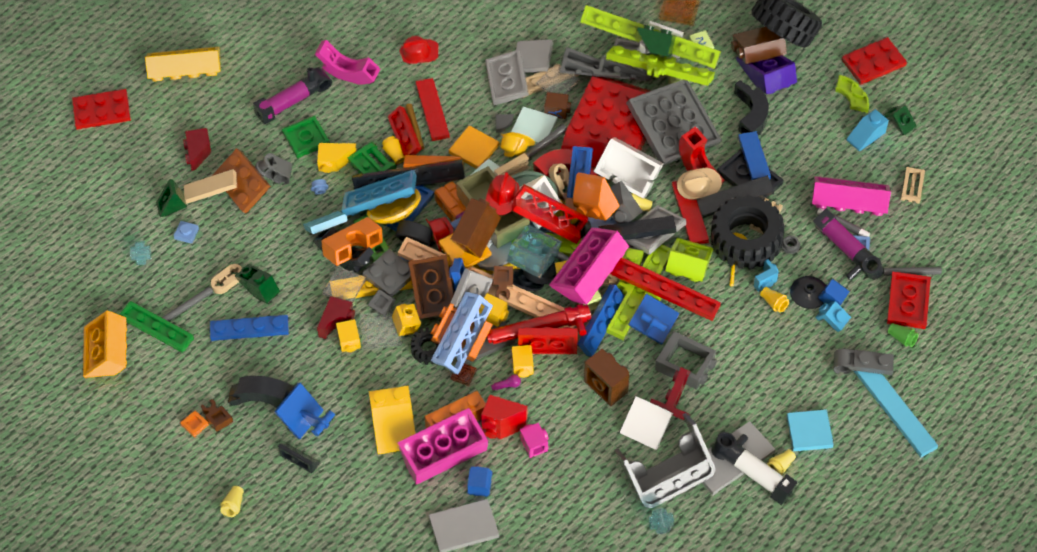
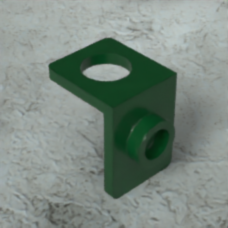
(902, 118)

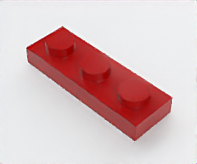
(404, 131)

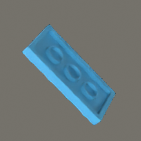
(378, 193)

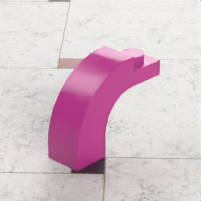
(344, 68)

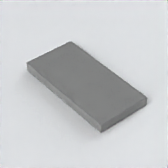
(726, 472)

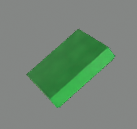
(305, 136)

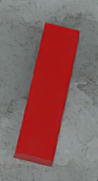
(432, 109)
(690, 211)

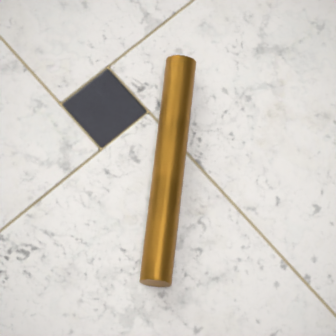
(411, 114)

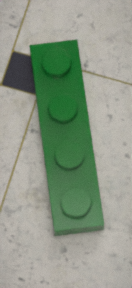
(157, 327)

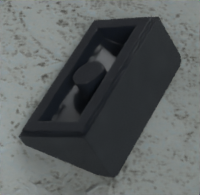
(298, 457)

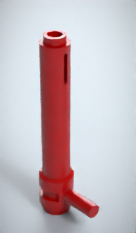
(569, 316)

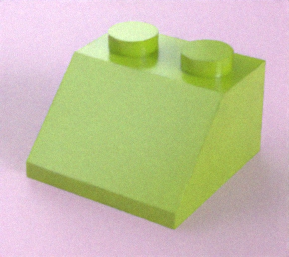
(689, 260)

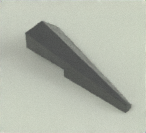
(582, 64)

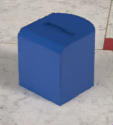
(833, 292)
(479, 481)

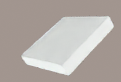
(646, 423)

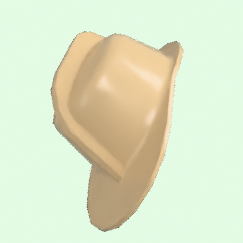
(699, 183)

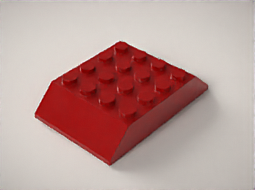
(603, 116)

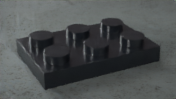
(737, 173)

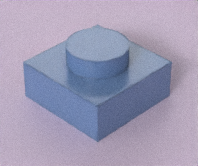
(186, 232)

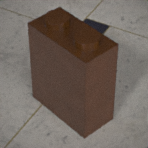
(758, 45)
(476, 227)

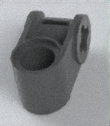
(276, 168)

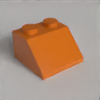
(594, 197)

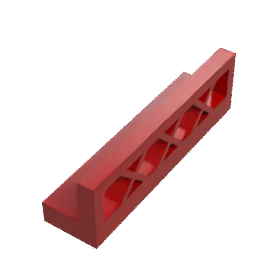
(544, 218)

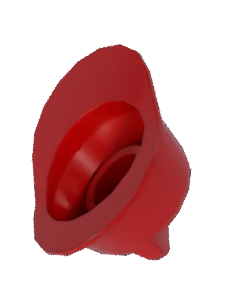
(419, 50)
(501, 193)
(441, 229)

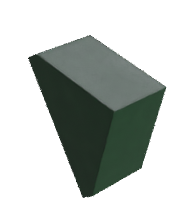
(170, 199)

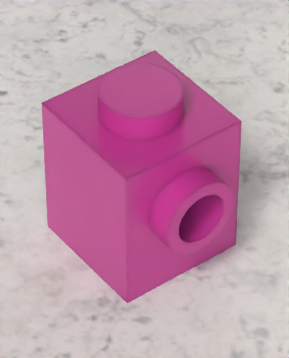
(534, 439)

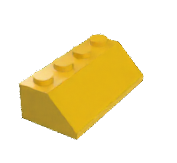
(183, 62)

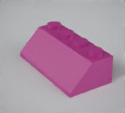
(851, 195)
(589, 265)
(443, 446)

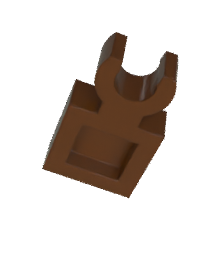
(503, 278)
(216, 417)

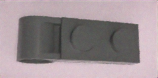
(864, 361)

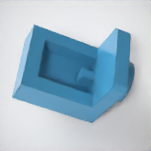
(768, 277)
(834, 315)

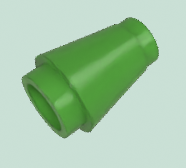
(904, 335)

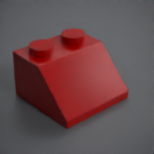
(503, 417)

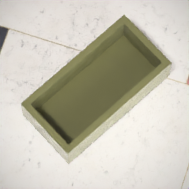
(476, 187)

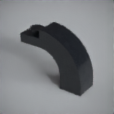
(759, 107)
(360, 256)
(259, 389)

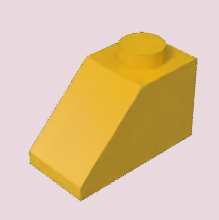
(334, 156)

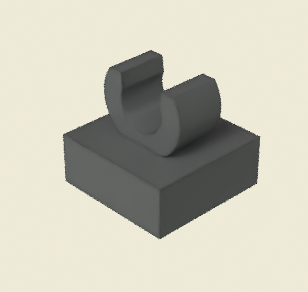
(381, 303)

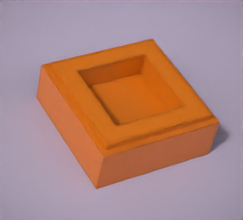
(194, 423)

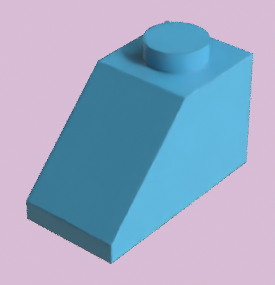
(868, 130)

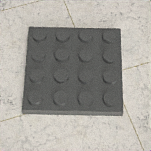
(668, 115)

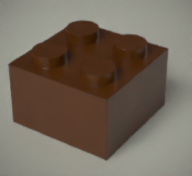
(606, 377)

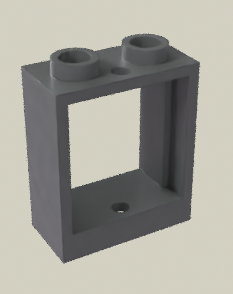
(669, 369)

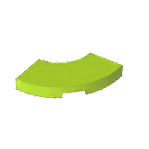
(856, 96)

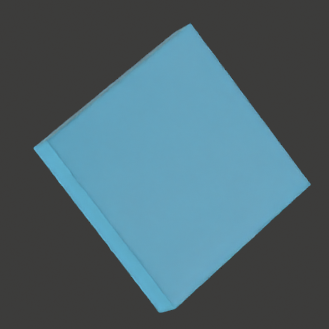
(325, 222)
(810, 430)

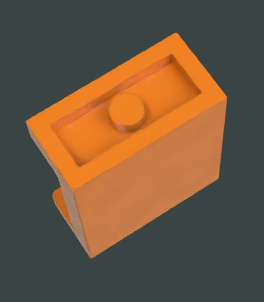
(439, 330)

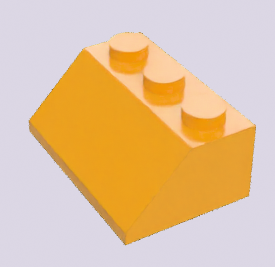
(105, 345)

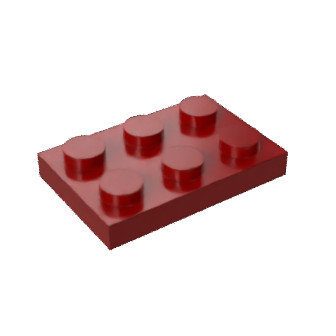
(874, 60)
(101, 109)
(909, 300)
(549, 340)

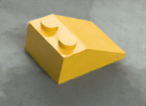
(391, 417)

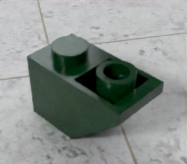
(657, 42)
(258, 283)

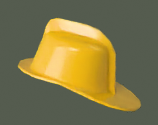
(515, 143)

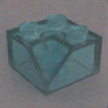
(534, 251)

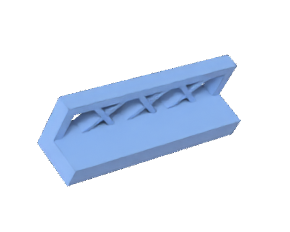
(460, 329)

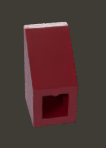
(198, 147)

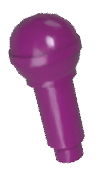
(513, 381)

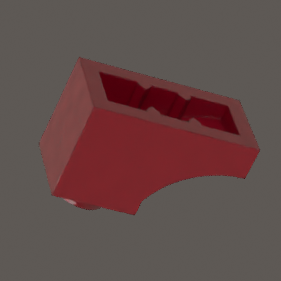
(336, 311)

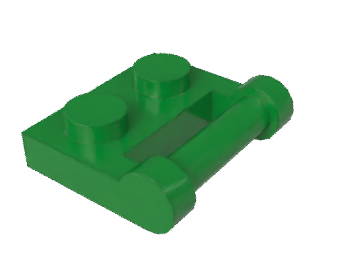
(364, 163)

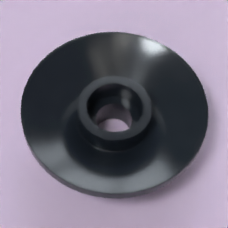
(522, 282)
(805, 297)

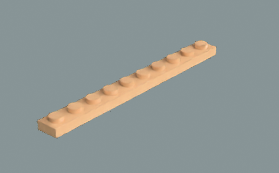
(519, 298)

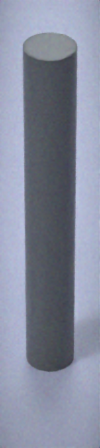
(547, 140)
(914, 270)
(188, 304)

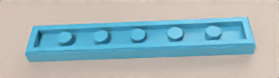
(898, 412)

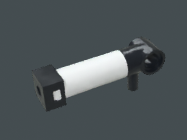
(730, 449)

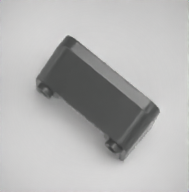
(673, 475)

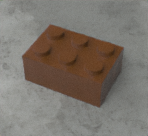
(432, 284)

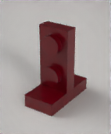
(673, 395)

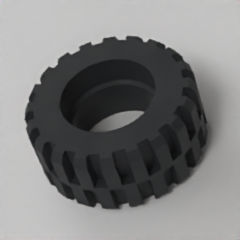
(788, 20)
(742, 251)

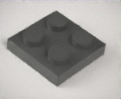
(388, 273)

